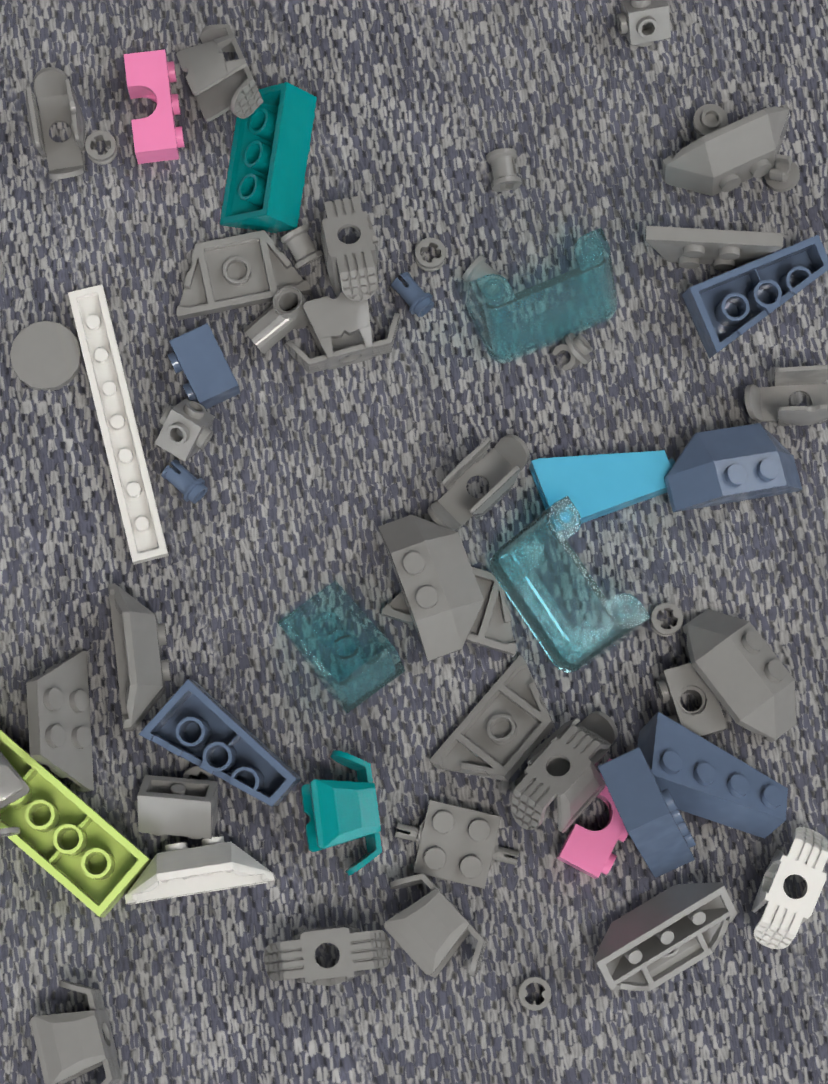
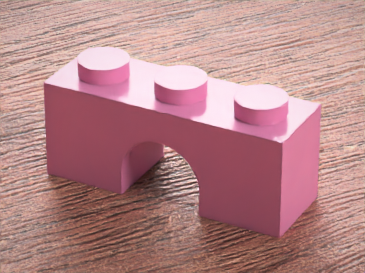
(156, 135)
(592, 850)

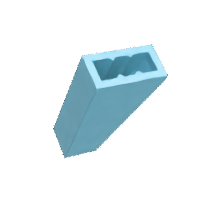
(601, 481)

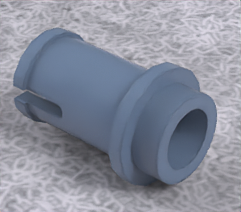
(418, 301)
(184, 481)

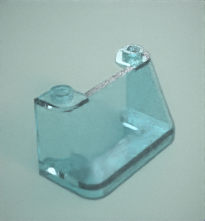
(546, 312)
(559, 594)

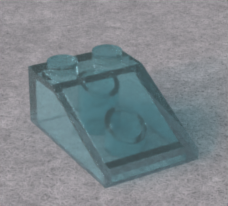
(342, 646)

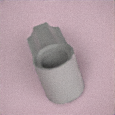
(277, 319)

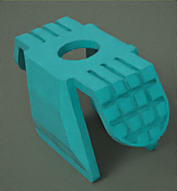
(343, 811)

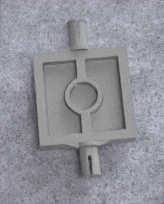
(457, 844)

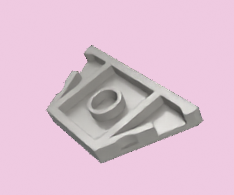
(711, 246)
(236, 275)
(492, 625)
(61, 720)
(498, 729)

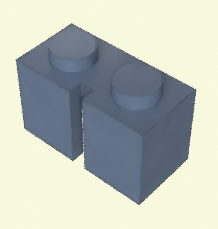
(203, 366)

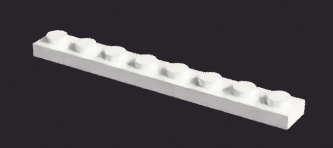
(118, 424)

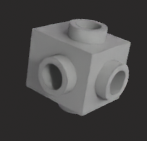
(644, 21)
(185, 429)

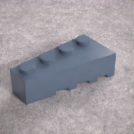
(744, 296)
(217, 742)
(710, 780)
(648, 813)

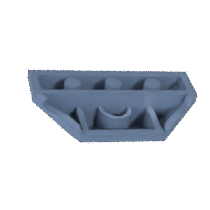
(730, 468)

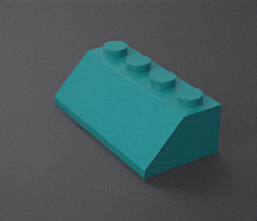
(270, 161)

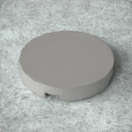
(45, 356)

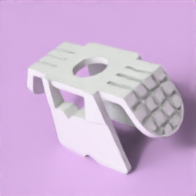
(784, 914)

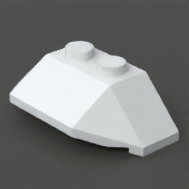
(197, 871)

